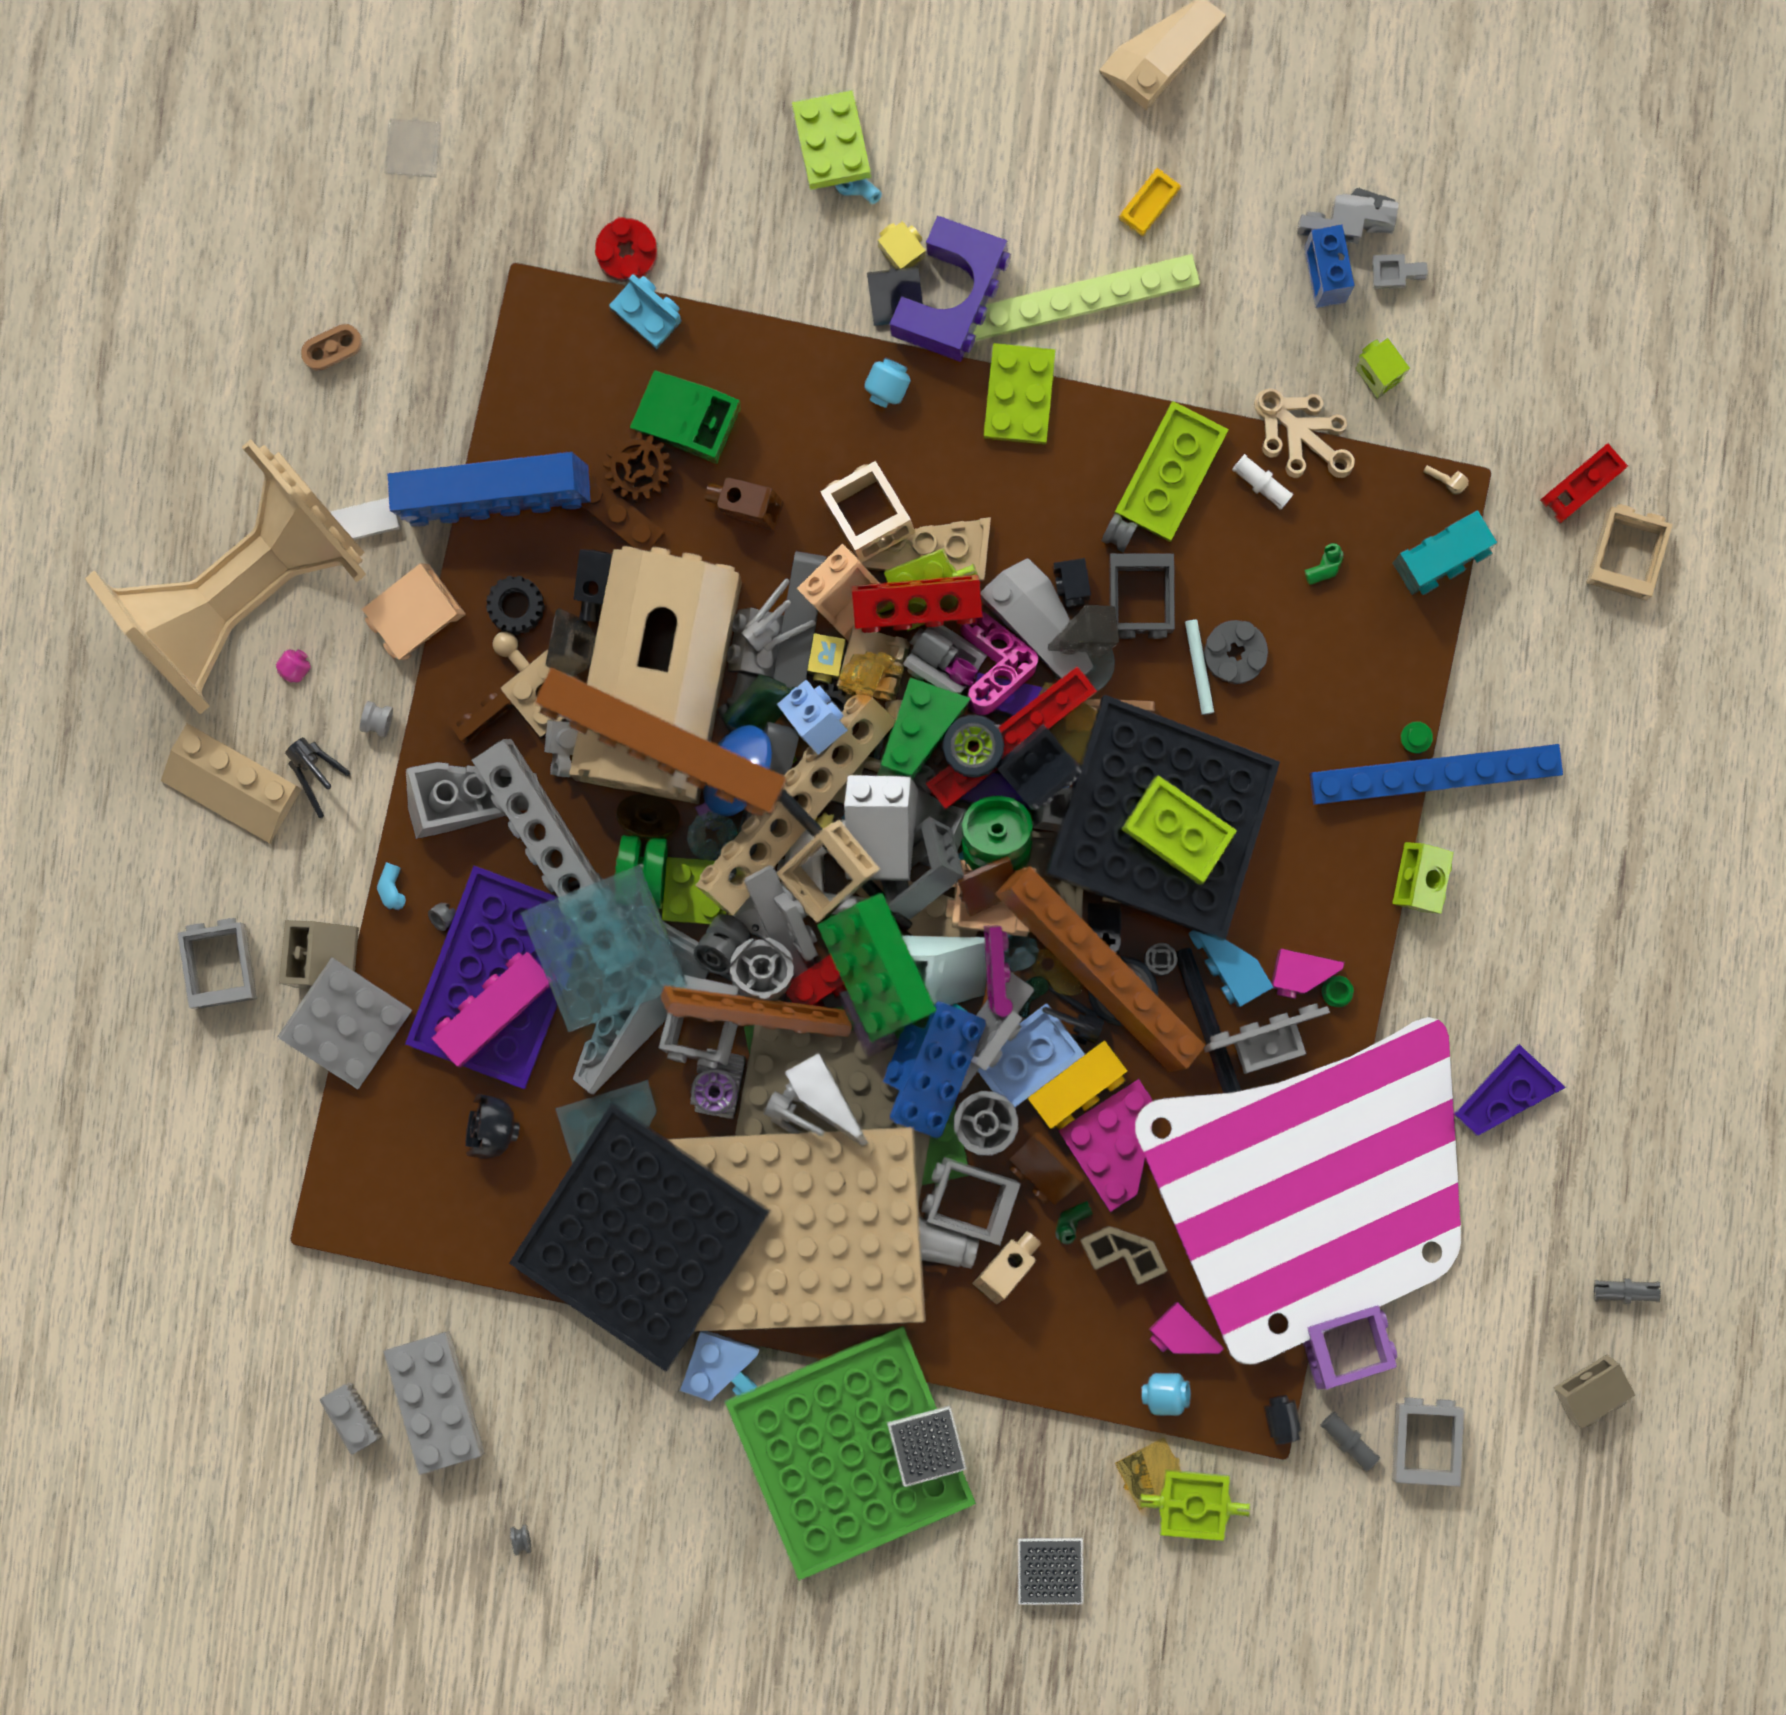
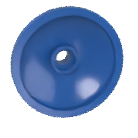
(749, 743)

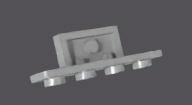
(782, 918)
(998, 1029)
(1270, 1043)

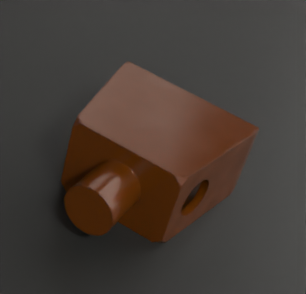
(756, 505)

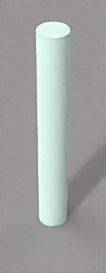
(1199, 667)

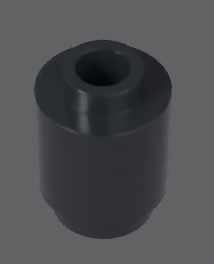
(1283, 1419)

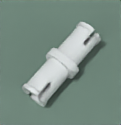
(1262, 481)

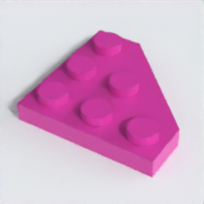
(1108, 1145)

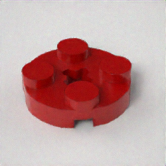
(621, 232)

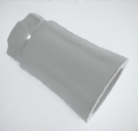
(946, 1245)

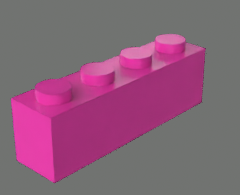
(492, 1010)

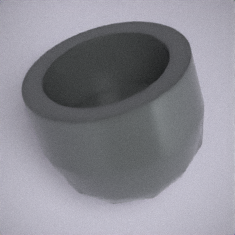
(441, 916)

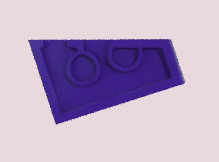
(1508, 1090)

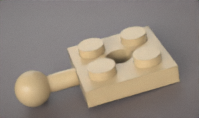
(523, 687)

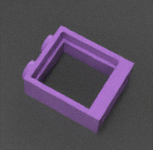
(1320, 1360)

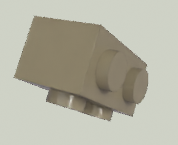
(1594, 1391)

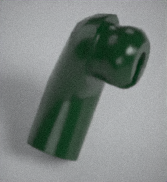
(1069, 1220)

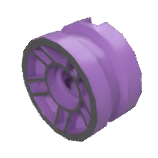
(704, 1082)

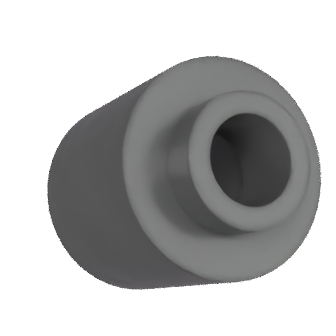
(933, 648)

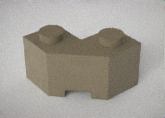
(1113, 1243)

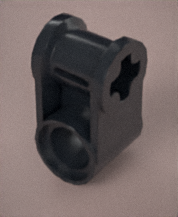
(1106, 923)

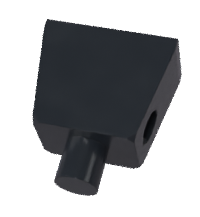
(595, 567)

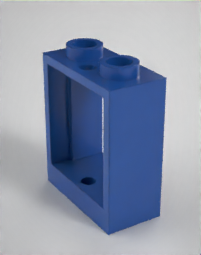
(1329, 276)

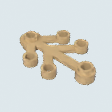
(1301, 430)

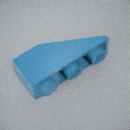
(1237, 969)

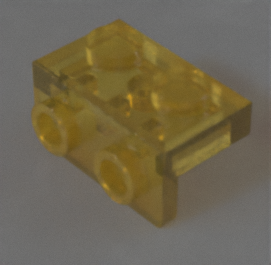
(864, 672)

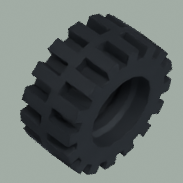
(504, 588)

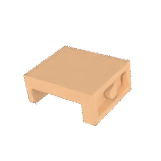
(831, 585)
(412, 611)
(995, 915)

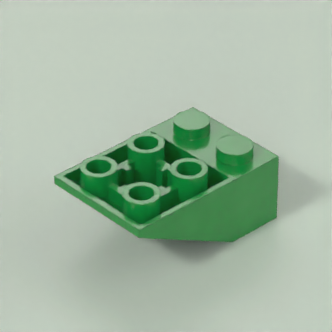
(686, 415)

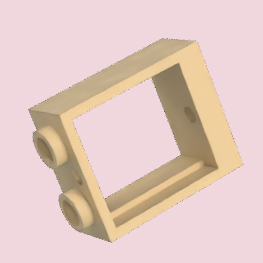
(880, 536)
(1620, 583)
(846, 852)

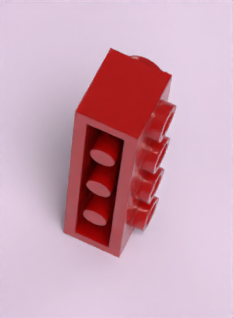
(816, 984)

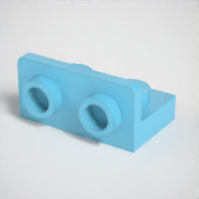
(646, 311)

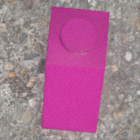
(1300, 972)
(1182, 1333)

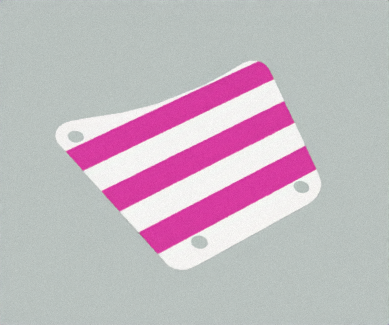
(1314, 1188)

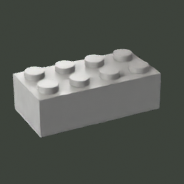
(434, 1402)

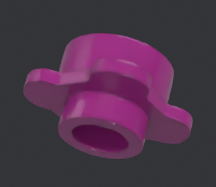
(962, 672)

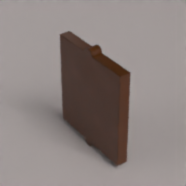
(980, 885)

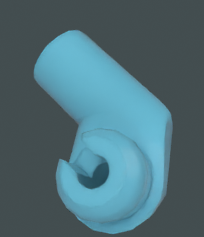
(387, 888)

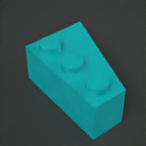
(1445, 554)

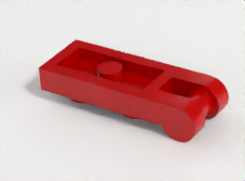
(1585, 482)

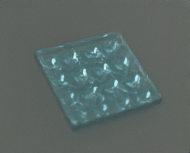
(604, 948)

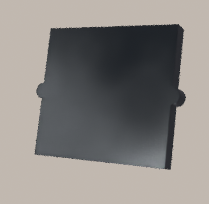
(888, 287)

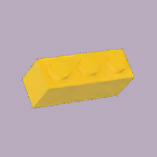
(1078, 1086)

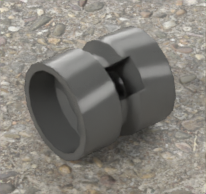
(720, 943)

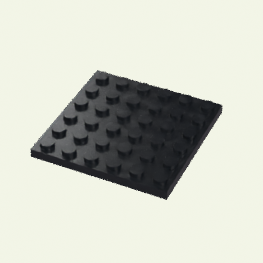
(1118, 766)
(640, 1237)

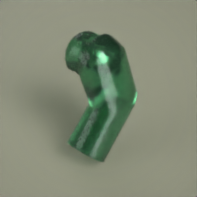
(1040, 987)

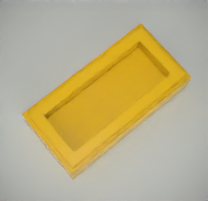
(1149, 202)

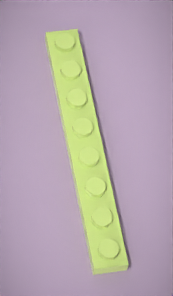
(1088, 296)

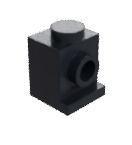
(1072, 582)

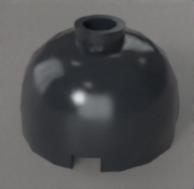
(490, 1127)

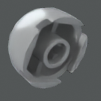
(762, 969)
(986, 1123)

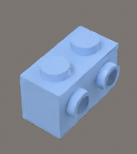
(812, 716)

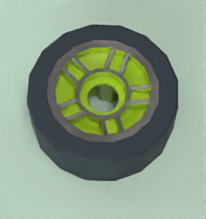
(980, 731)

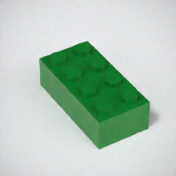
(876, 967)

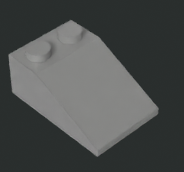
(882, 820)

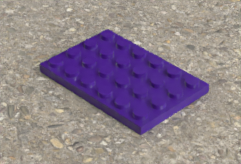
(477, 946)

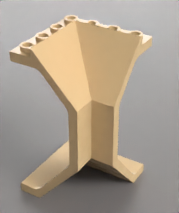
(188, 622)

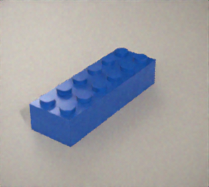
(489, 488)

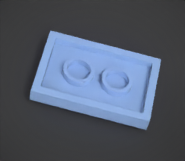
(1032, 1058)

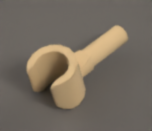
(1455, 484)

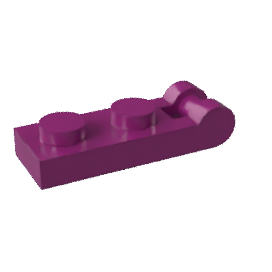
(996, 971)

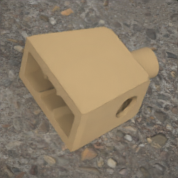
(999, 1277)

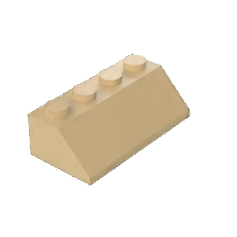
(229, 783)

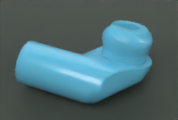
(862, 188)

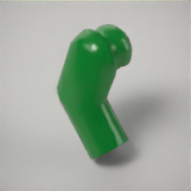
(1328, 566)

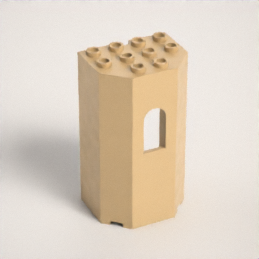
(686, 695)

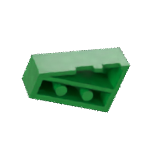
(920, 727)

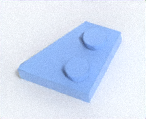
(715, 1364)

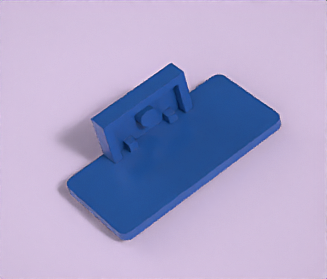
(932, 1067)

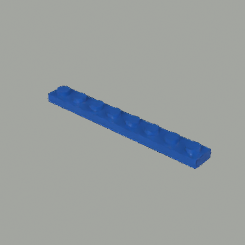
(1436, 774)

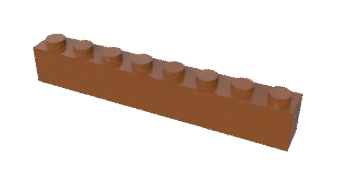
(660, 741)
(1100, 969)

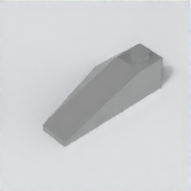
(450, 798)

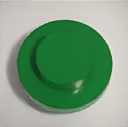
(1416, 737)
(1337, 991)

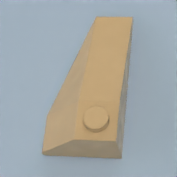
(1158, 54)

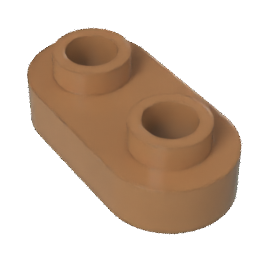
(331, 345)

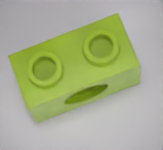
(1381, 366)
(1423, 877)

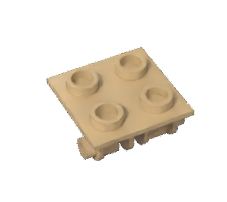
(878, 642)

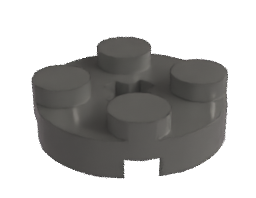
(1243, 635)

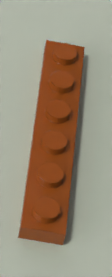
(749, 1010)

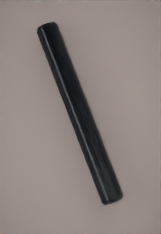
(1206, 1019)

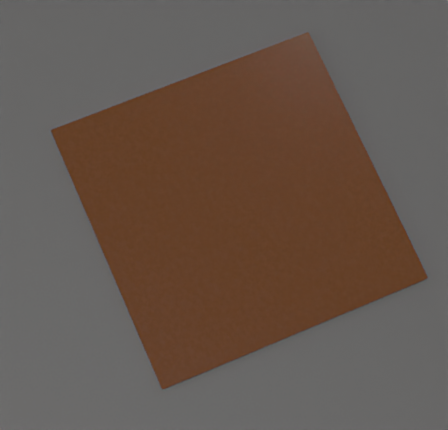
(1337, 689)

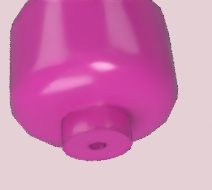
(293, 665)

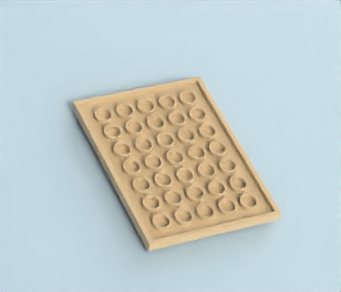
(837, 1233)

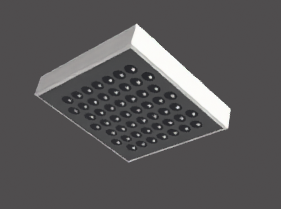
(926, 1446)
(1050, 1570)

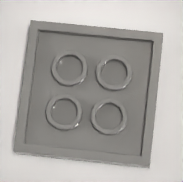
(344, 1023)

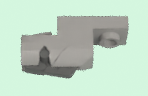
(1355, 212)

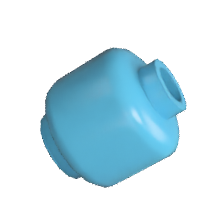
(887, 382)
(1166, 1394)

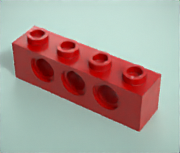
(964, 588)

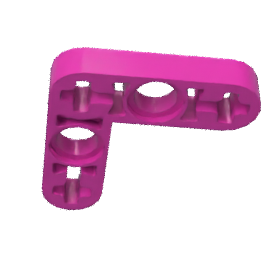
(1006, 663)

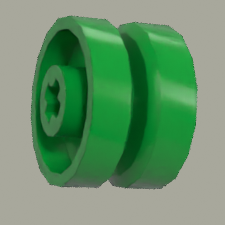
(995, 830)
(652, 865)

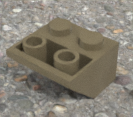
(310, 947)

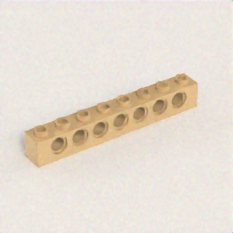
(813, 797)

